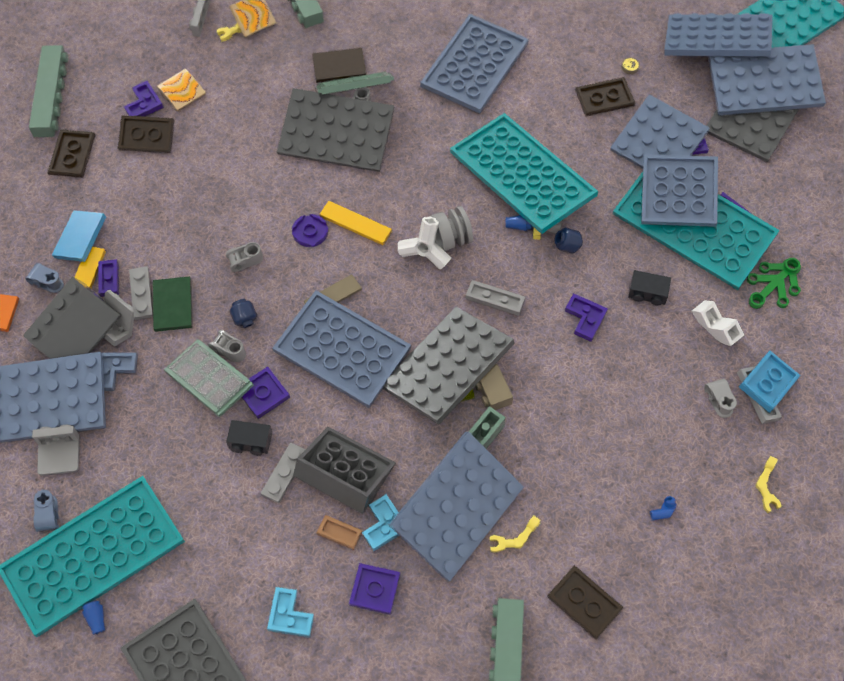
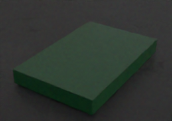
(172, 304)

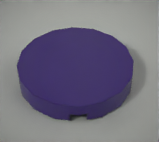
(311, 235)

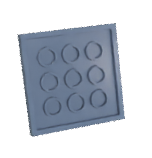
(658, 131)
(680, 190)

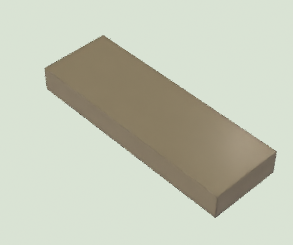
(341, 289)

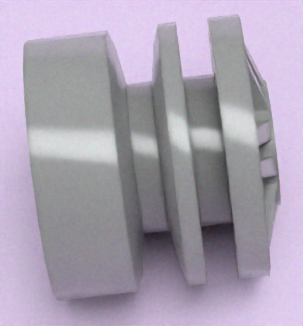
(453, 228)

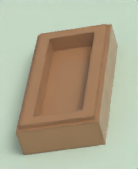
(339, 532)

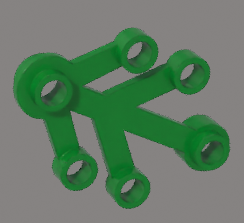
(775, 281)

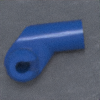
(666, 510)

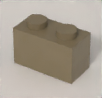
(494, 389)

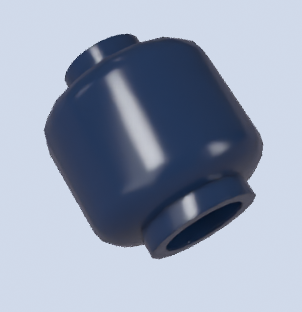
(568, 240)
(243, 313)

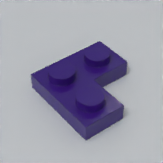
(147, 101)
(589, 313)

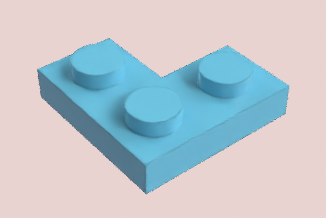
(381, 532)
(284, 618)

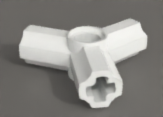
(417, 245)

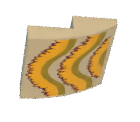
(252, 16)
(181, 90)

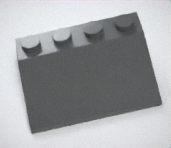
(72, 322)
(343, 469)

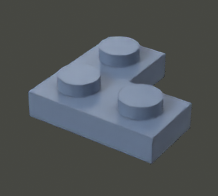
(117, 363)

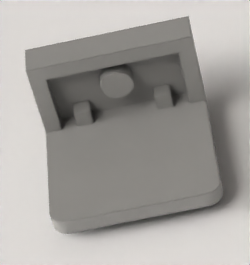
(124, 326)
(57, 450)

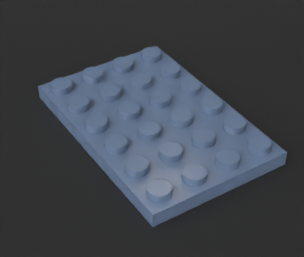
(719, 35)
(474, 63)
(767, 83)
(342, 348)
(52, 395)
(456, 506)

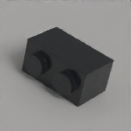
(649, 288)
(249, 437)

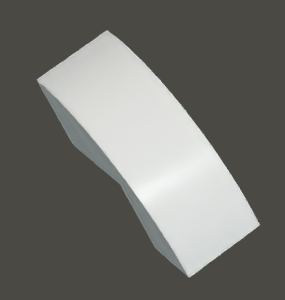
(722, 329)

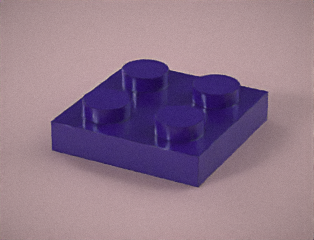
(265, 393)
(374, 588)

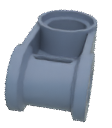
(45, 278)
(45, 514)

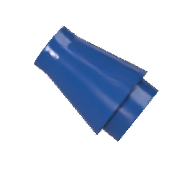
(518, 222)
(94, 616)

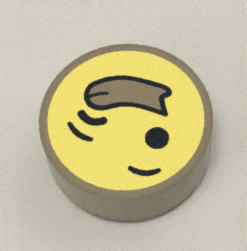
(630, 66)

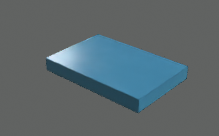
(79, 236)
(769, 381)

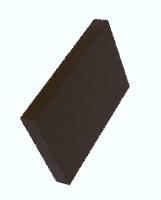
(338, 64)
(605, 96)
(146, 134)
(71, 153)
(585, 602)

